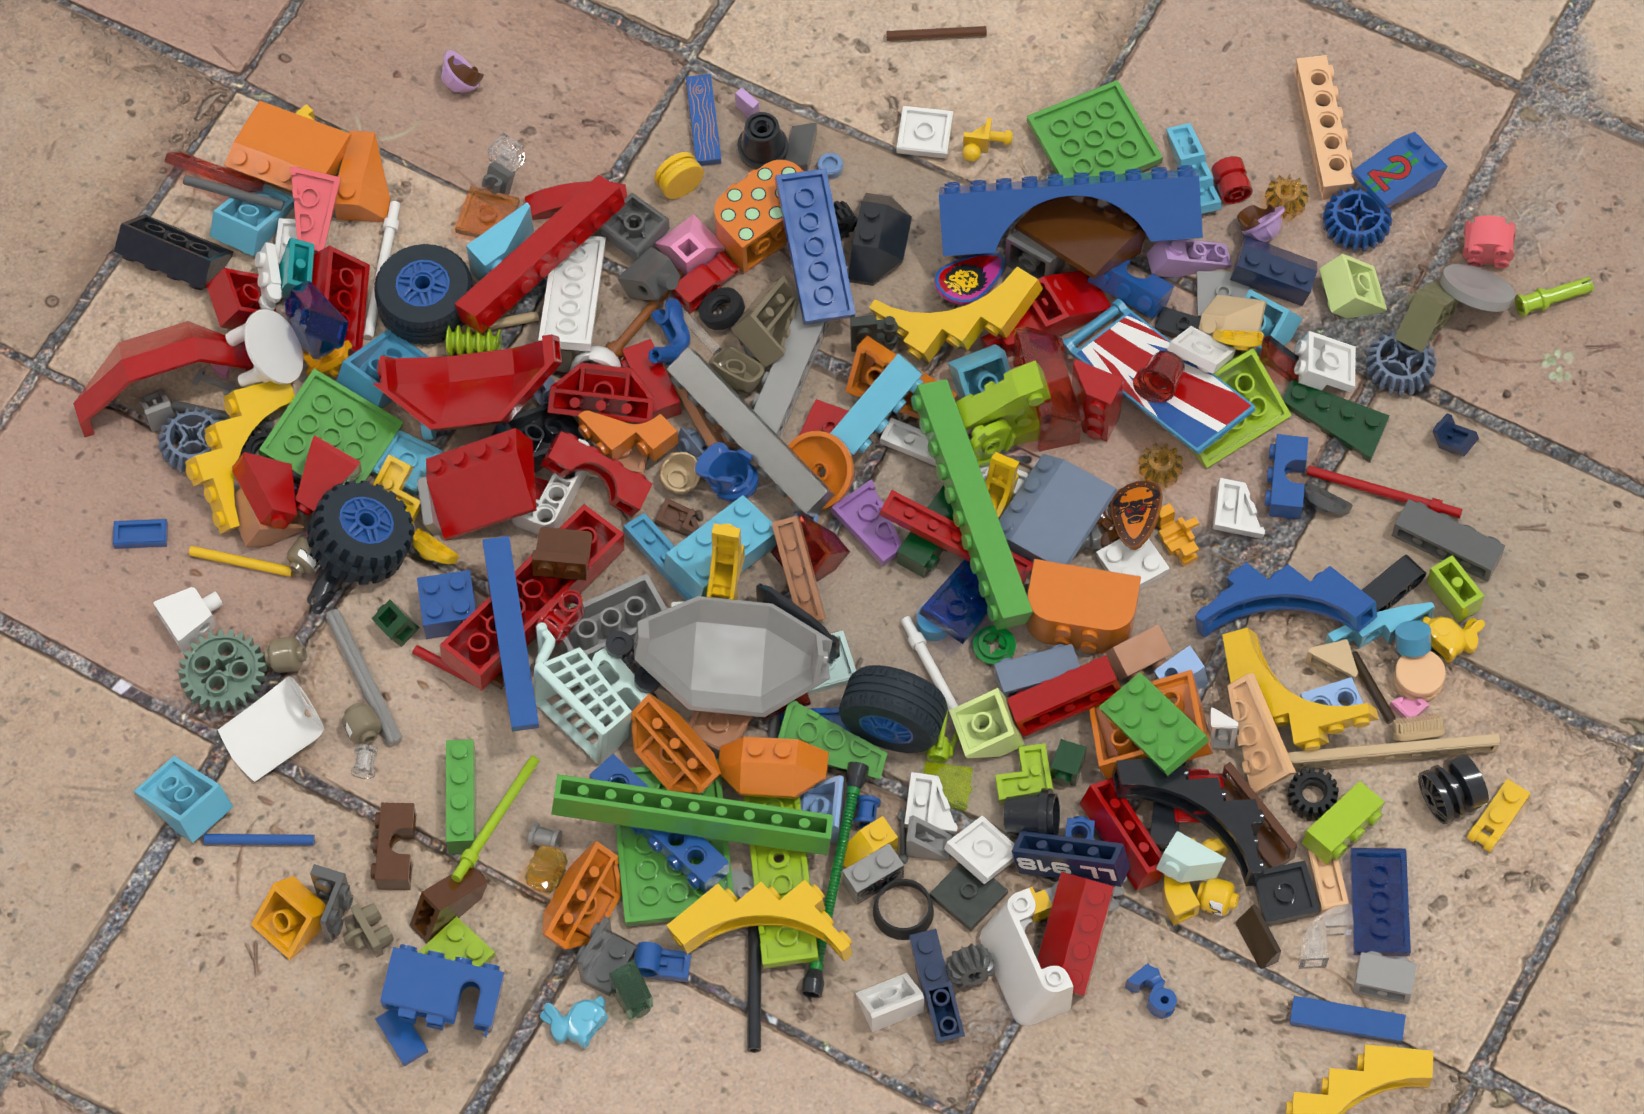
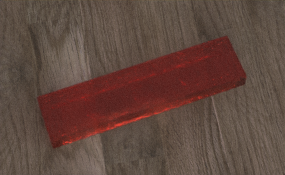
(214, 171)

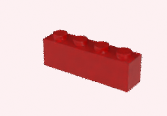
(1064, 696)
(1120, 824)

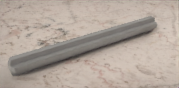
(363, 676)

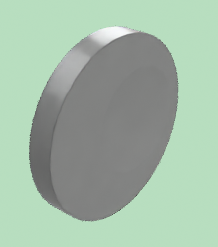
(1477, 287)

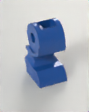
(1161, 1000)

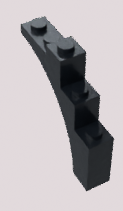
(1232, 821)

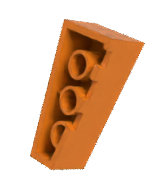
(869, 363)

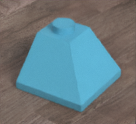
(1277, 320)

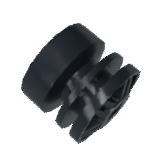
(1453, 788)

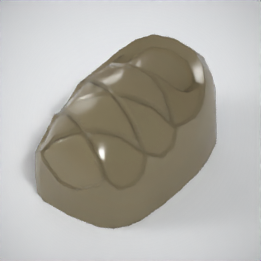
(738, 369)

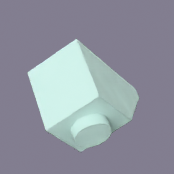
(1189, 860)

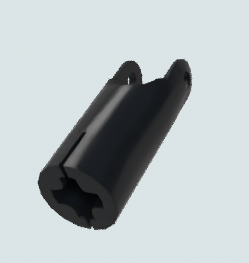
(324, 590)

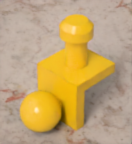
(979, 141)

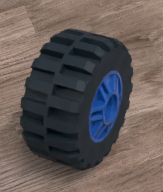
(360, 532)

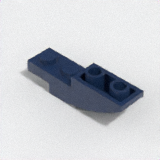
(936, 986)

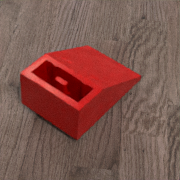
(1068, 302)

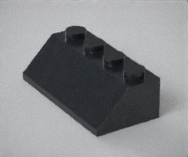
(171, 251)

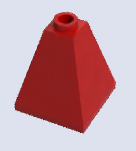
(323, 470)

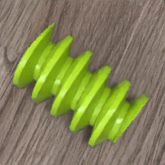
(471, 342)

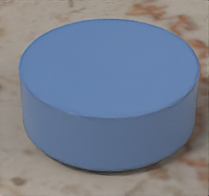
(832, 163)

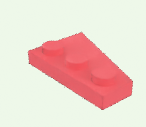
(314, 204)

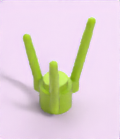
(942, 749)

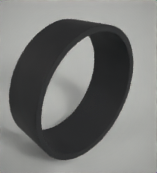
(896, 932)

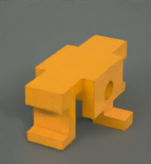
(1178, 535)

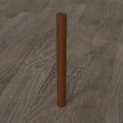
(936, 33)

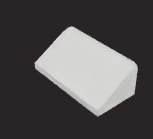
(1222, 730)

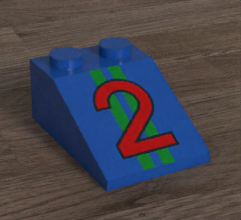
(1401, 170)

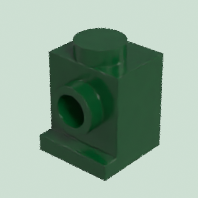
(395, 623)

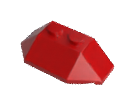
(602, 390)

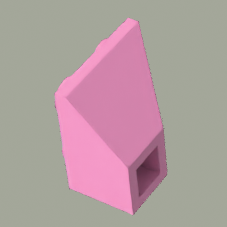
(690, 245)

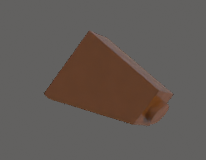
(445, 901)

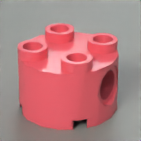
(1489, 241)

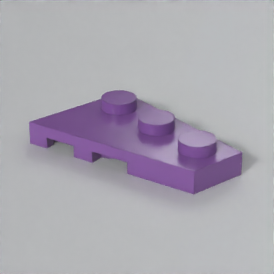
(861, 518)

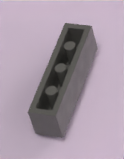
(1444, 537)

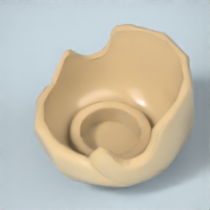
(678, 473)

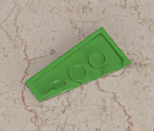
(842, 745)

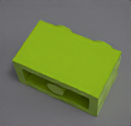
(1455, 588)

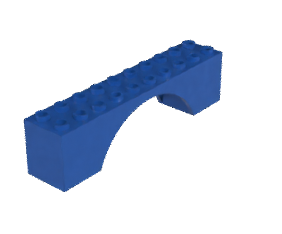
(1159, 200)

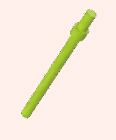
(470, 856)

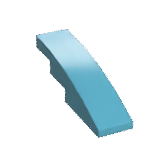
(1189, 151)
(1383, 625)

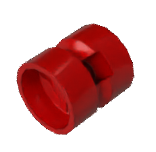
(1231, 180)

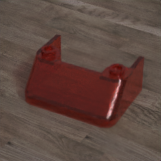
(1060, 415)

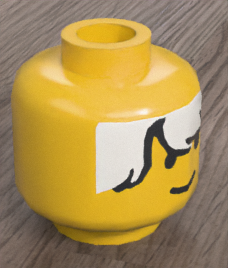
(1217, 896)

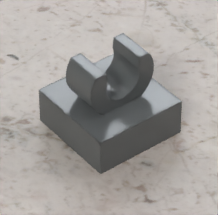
(498, 179)

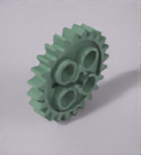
(235, 687)

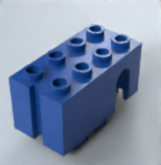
(433, 988)

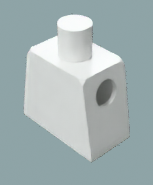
(187, 615)

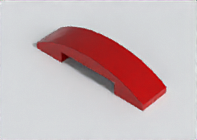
(552, 199)

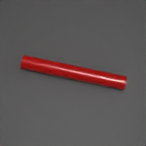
(435, 660)

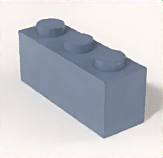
(1033, 668)

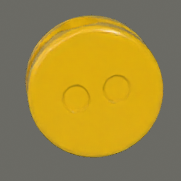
(678, 175)

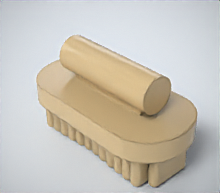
(1418, 728)

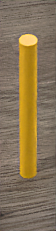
(241, 561)

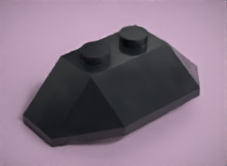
(878, 239)
(767, 594)

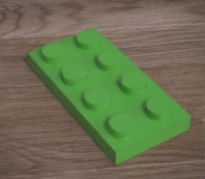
(1154, 724)

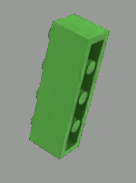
(460, 795)

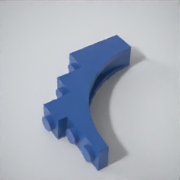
(1287, 589)

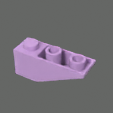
(1187, 257)

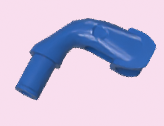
(675, 330)

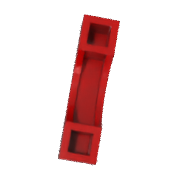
(625, 488)

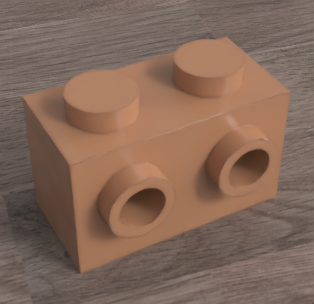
(1139, 652)

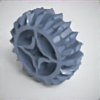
(1396, 375)
(189, 427)

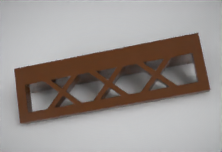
(1275, 843)

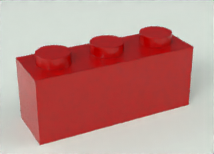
(654, 377)

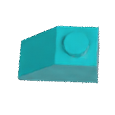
(296, 265)

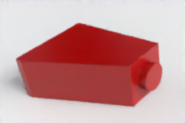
(268, 488)

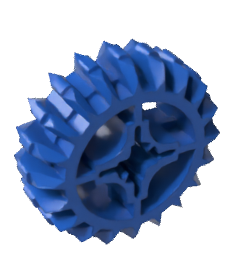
(1342, 223)

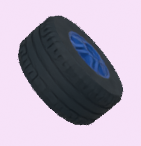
(419, 292)
(893, 709)

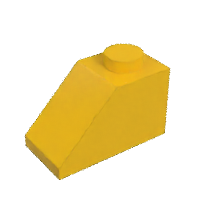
(870, 840)

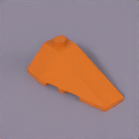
(363, 184)

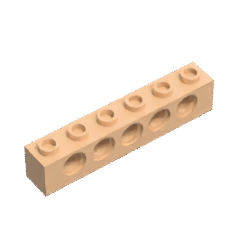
(1307, 74)

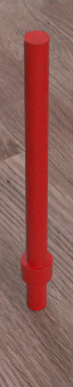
(1435, 504)

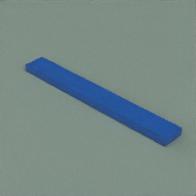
(510, 634)

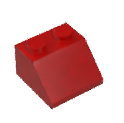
(234, 296)

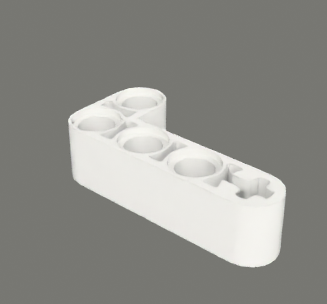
(553, 509)

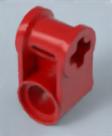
(560, 619)

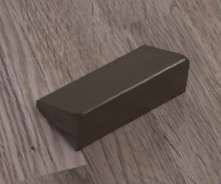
(1258, 937)

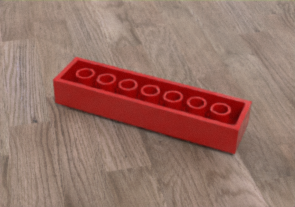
(473, 645)

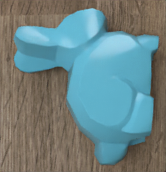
(579, 1024)

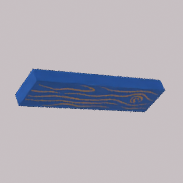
(703, 119)

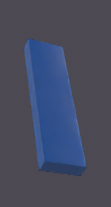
(1347, 1019)

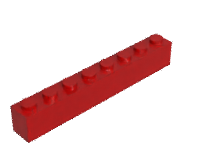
(540, 254)

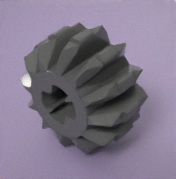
(970, 965)

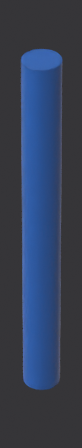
(259, 839)

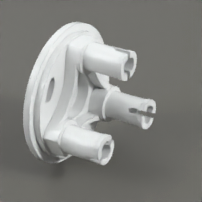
(270, 347)

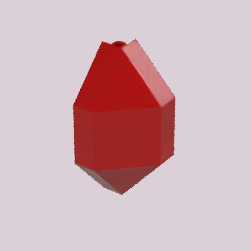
(151, 356)
(469, 387)

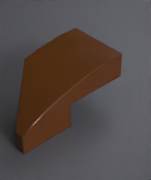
(677, 518)

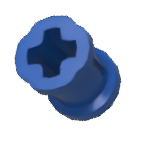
(866, 810)

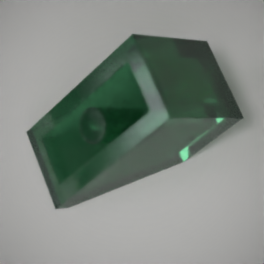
(631, 990)

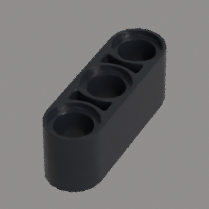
(1395, 583)

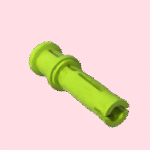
(1543, 298)

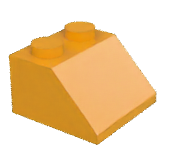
(289, 916)

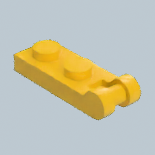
(1499, 815)

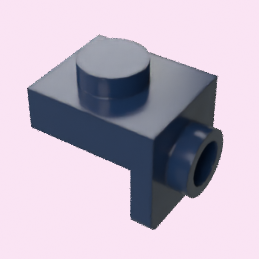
(1454, 437)

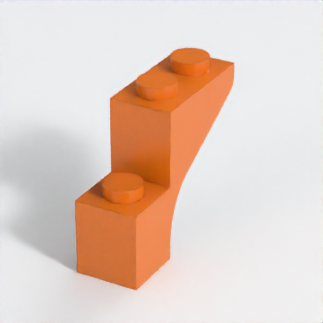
(618, 437)

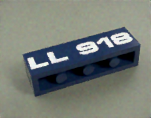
(1050, 854)

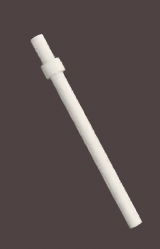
(390, 227)
(918, 643)

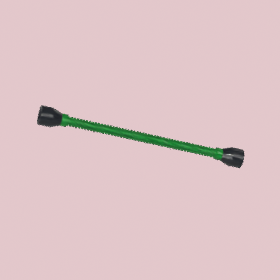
(856, 777)

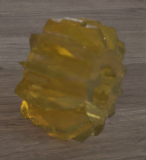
(1287, 194)
(1160, 465)
(546, 869)

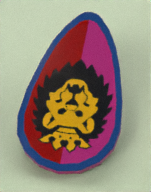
(969, 277)

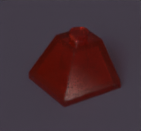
(823, 547)

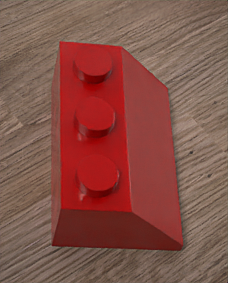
(1100, 397)

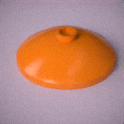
(826, 451)

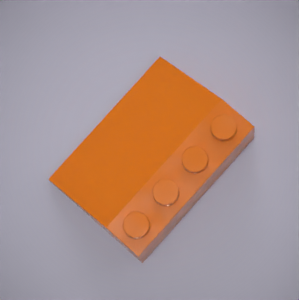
(281, 139)
(1114, 745)

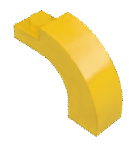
(1001, 481)
(1179, 897)

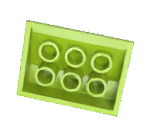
(1250, 379)

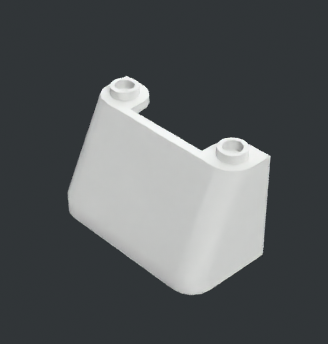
(1028, 990)

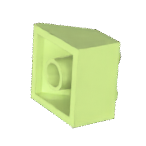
(1352, 287)
(986, 726)

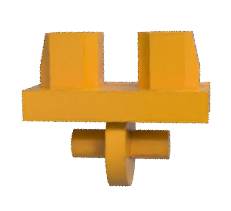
(330, 363)

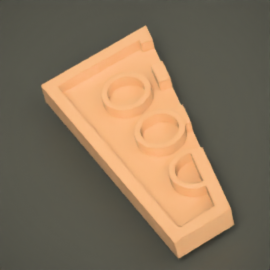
(1262, 746)

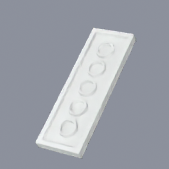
(573, 296)

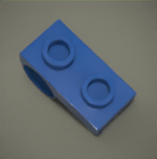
(662, 963)

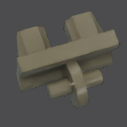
(364, 918)

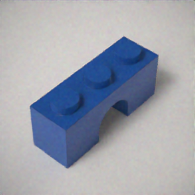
(1143, 294)
(1285, 496)

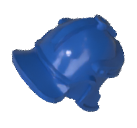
(728, 472)

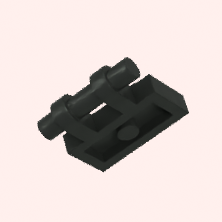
(882, 331)

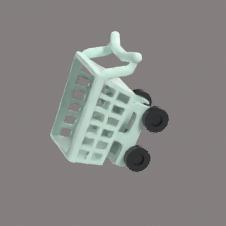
(607, 687)

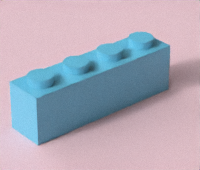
(877, 403)

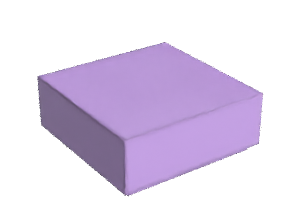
(746, 103)

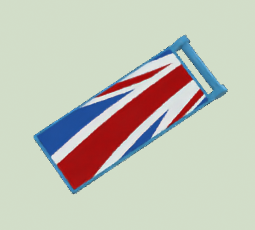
(1202, 404)

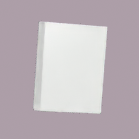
(891, 1002)

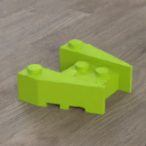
(1010, 400)

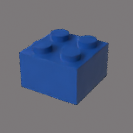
(445, 602)

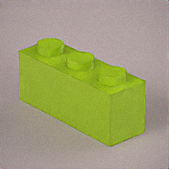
(1344, 823)

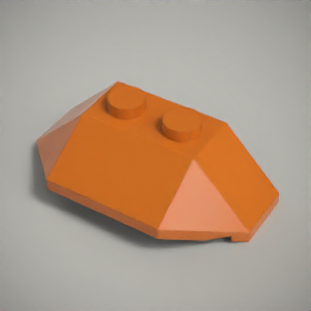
(672, 748)
(772, 766)
(583, 897)

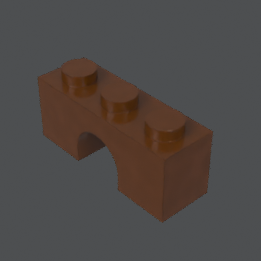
(394, 823)

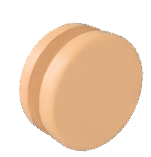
(1419, 676)

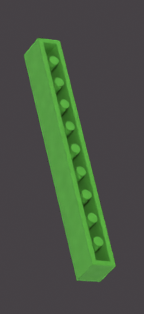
(971, 505)
(692, 814)

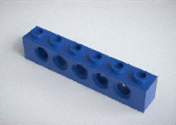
(701, 876)

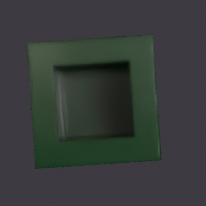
(1068, 763)

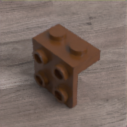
(562, 553)

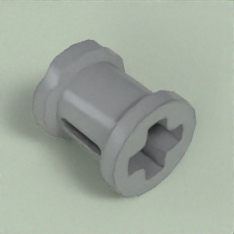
(543, 836)

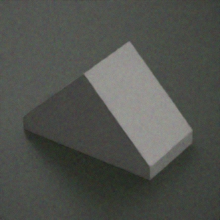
(156, 409)
(926, 840)

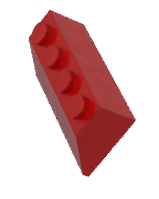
(345, 285)
(1076, 928)

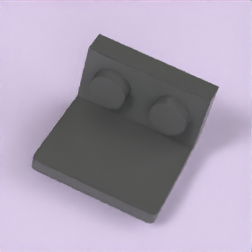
(334, 888)
(602, 956)

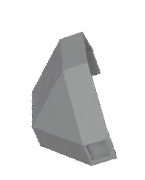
(732, 655)

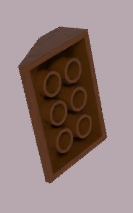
(1084, 232)

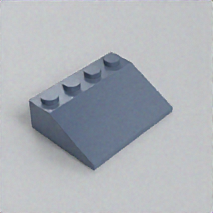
(1054, 511)

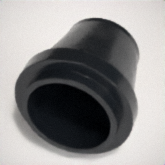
(762, 141)
(1032, 813)

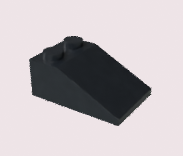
(541, 428)

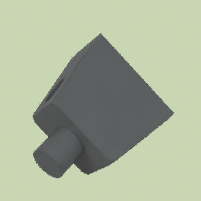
(649, 276)

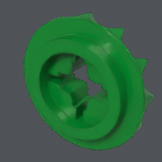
(989, 635)

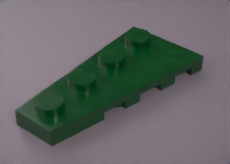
(1347, 421)

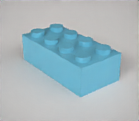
(691, 558)

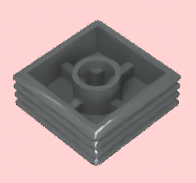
(635, 240)

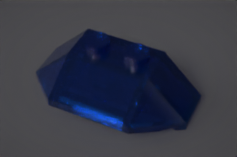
(315, 320)

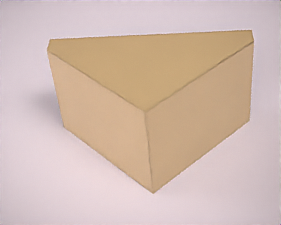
(1334, 660)

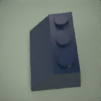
(1274, 271)

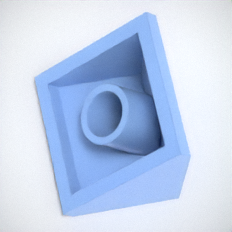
(826, 799)

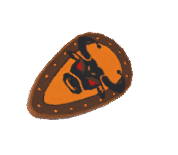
(1136, 512)

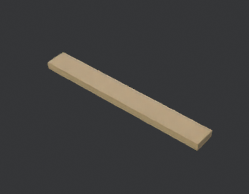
(1394, 751)

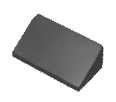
(802, 145)

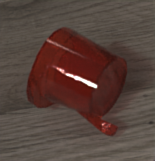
(1159, 377)

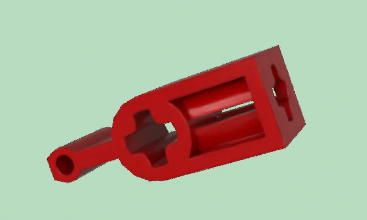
(703, 280)

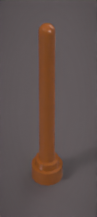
(638, 322)

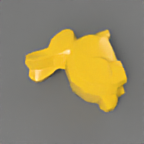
(1451, 639)

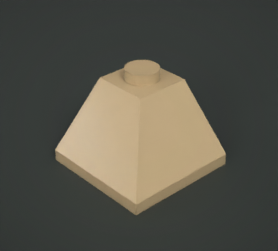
(1232, 314)

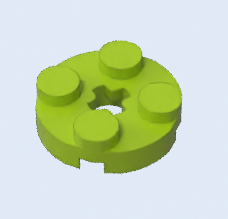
(991, 439)

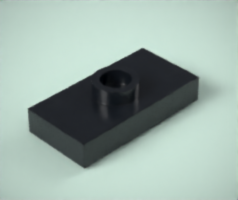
(1175, 322)

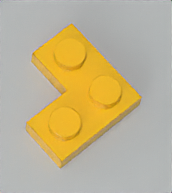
(394, 477)

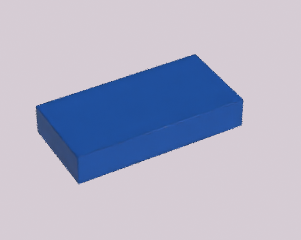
(140, 533)
(401, 1037)

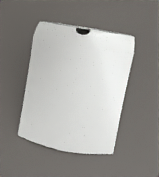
(271, 729)

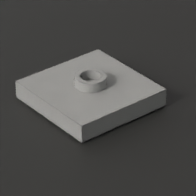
(1216, 283)

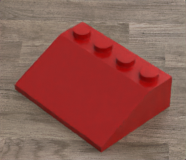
(482, 483)

